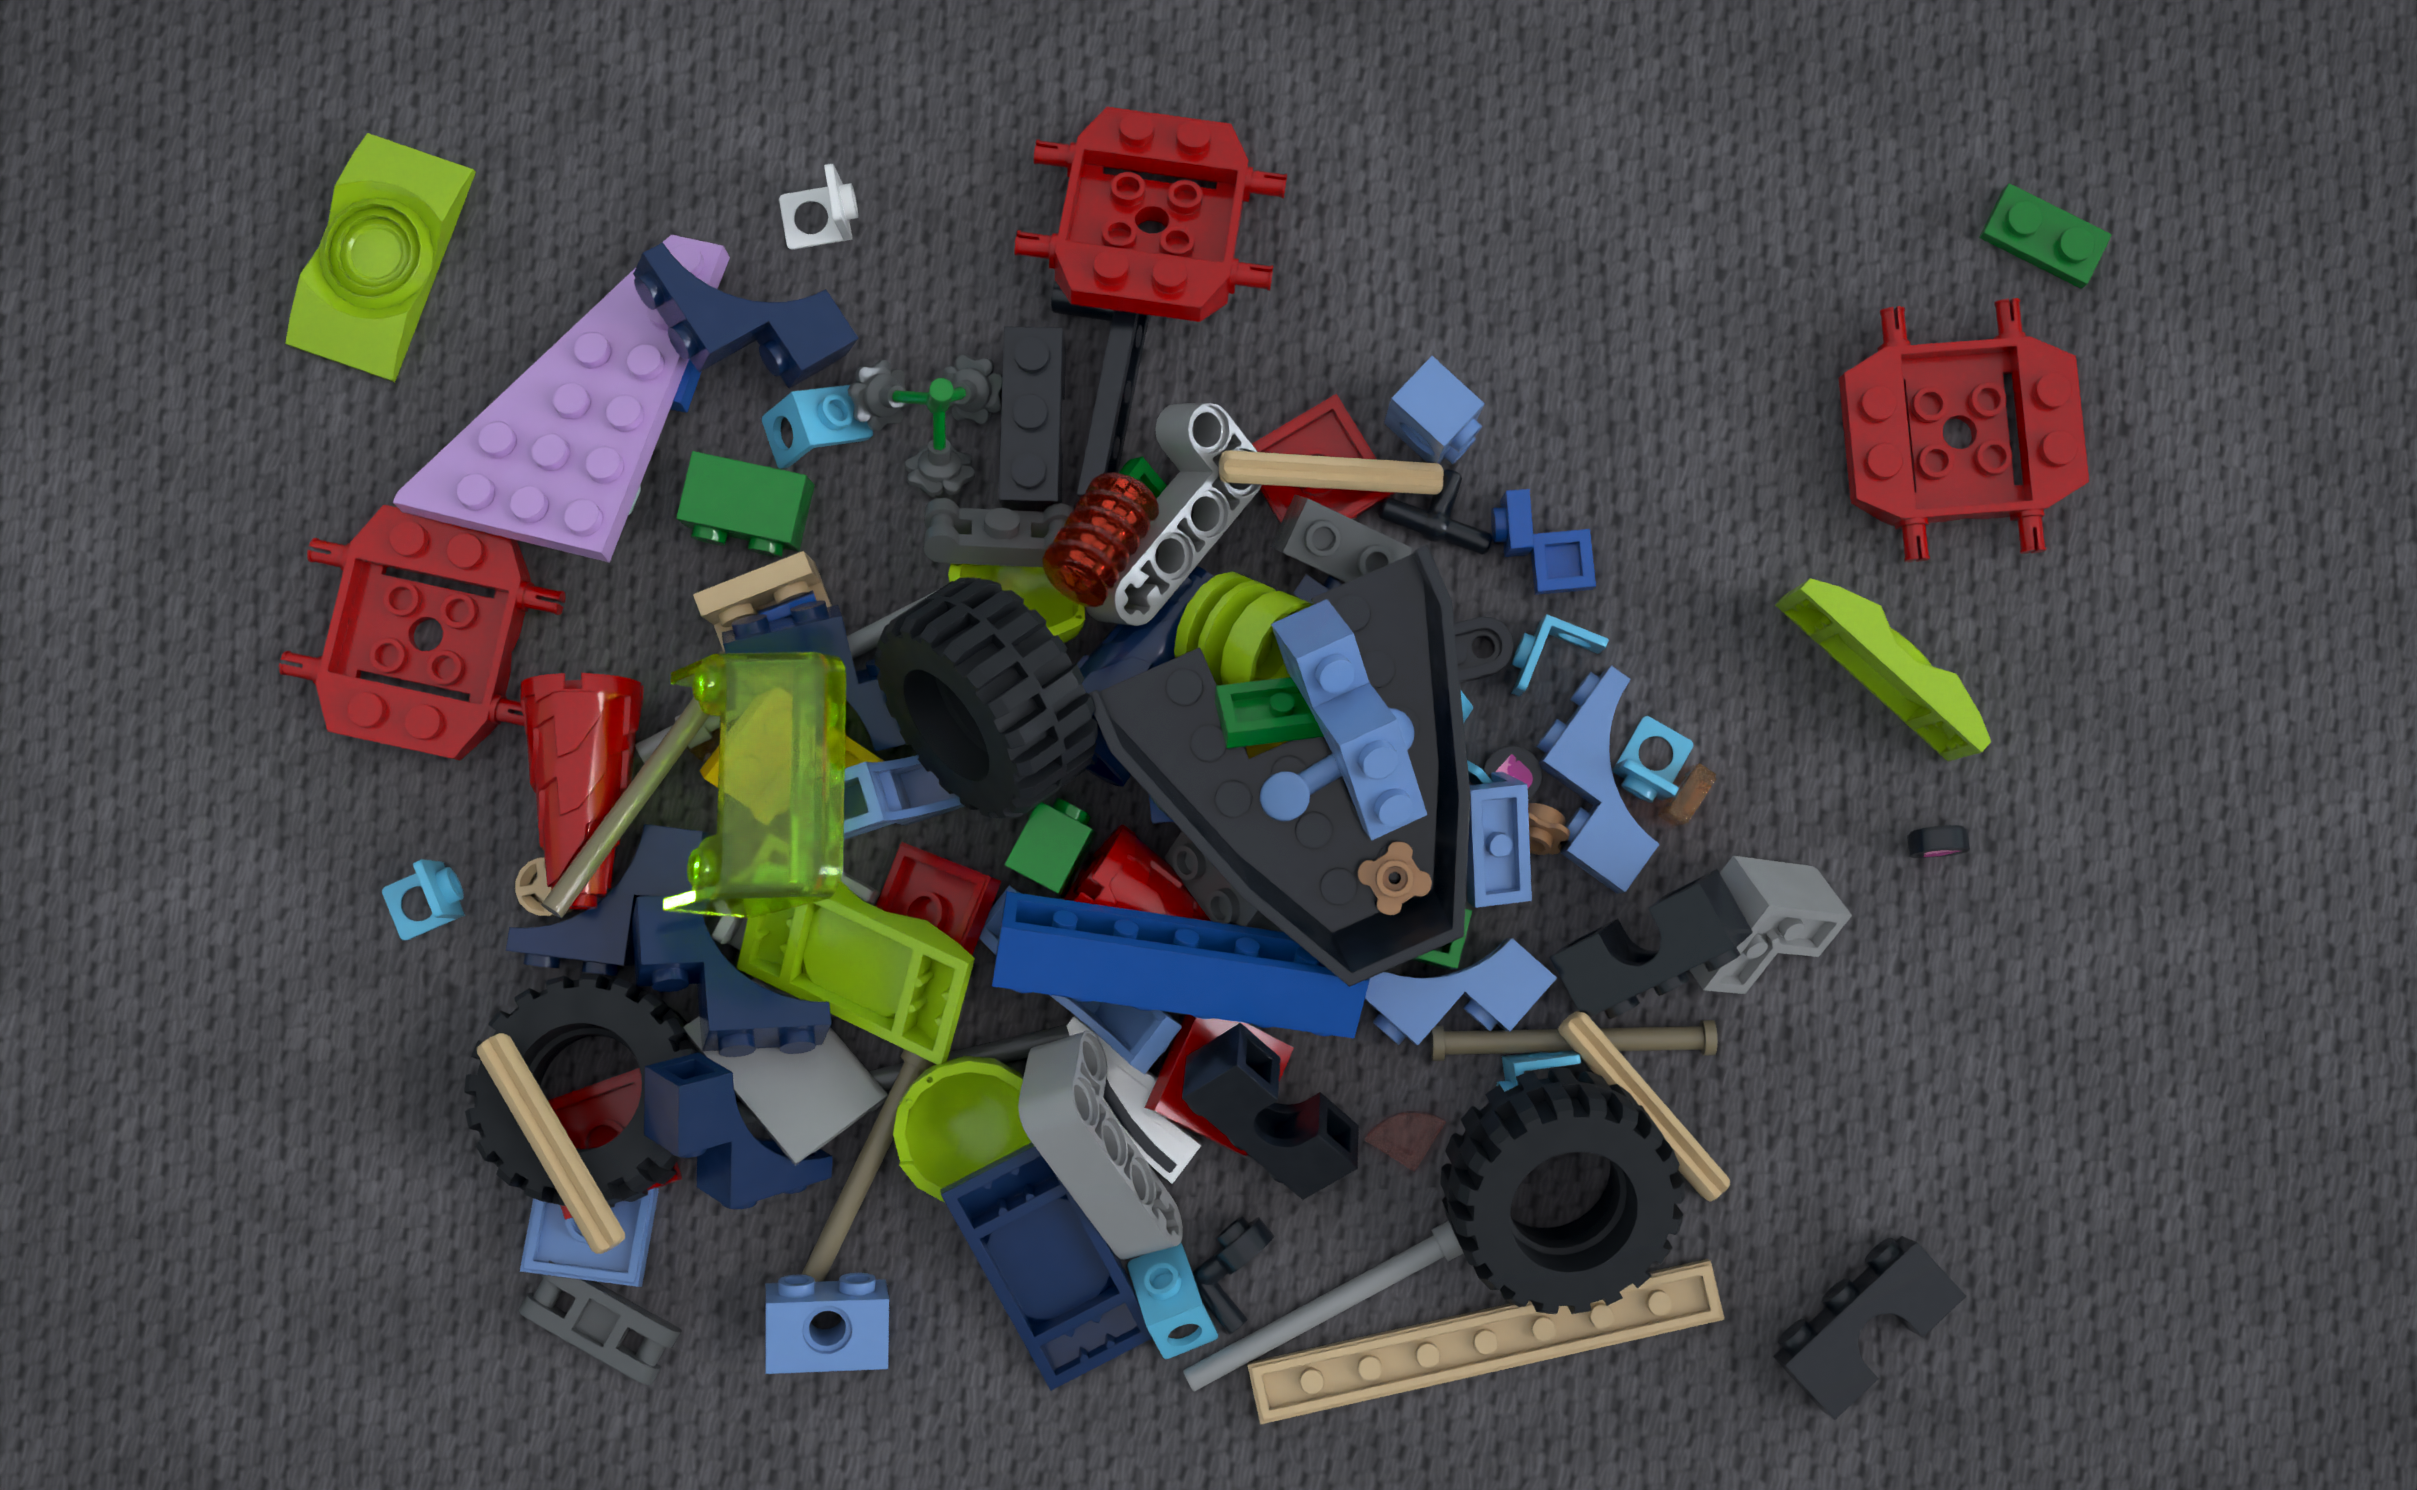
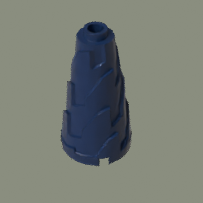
(1129, 652)

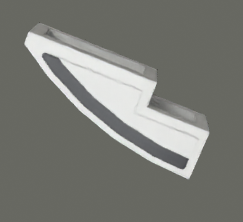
(1126, 1092)

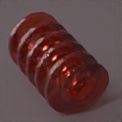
(1100, 538)

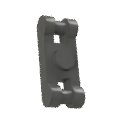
(990, 535)
(600, 1324)

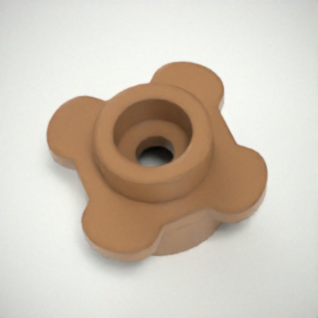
(1546, 829)
(1377, 874)

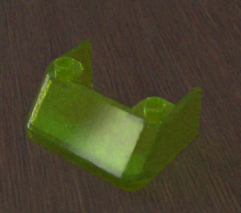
(775, 783)

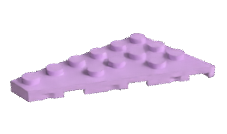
(573, 433)

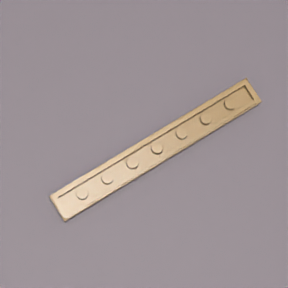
(1477, 1344)

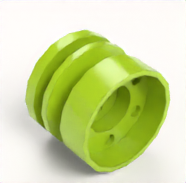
(1233, 628)

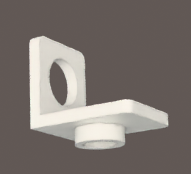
(838, 201)

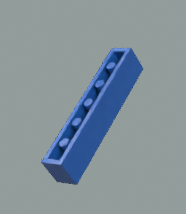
(1170, 966)

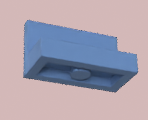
(1499, 843)

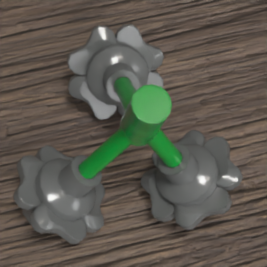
(967, 386)

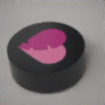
(1517, 763)
(1938, 841)

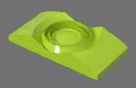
(377, 256)
(1889, 666)
(870, 965)

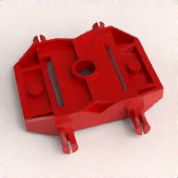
(1172, 273)
(1897, 416)
(377, 625)

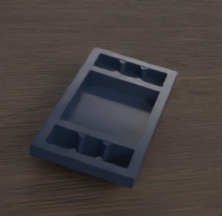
(1047, 1265)

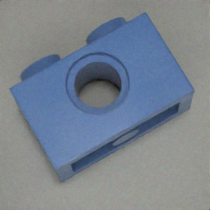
(1435, 414)
(852, 1345)

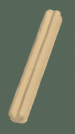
(1330, 472)
(1609, 1063)
(551, 1143)

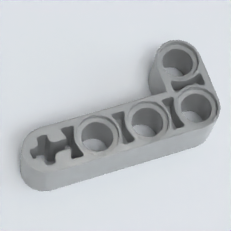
(1179, 538)
(1090, 1149)

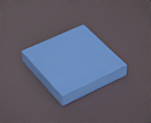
(562, 1243)

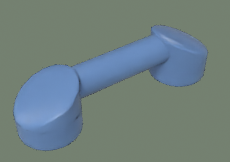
(1287, 794)

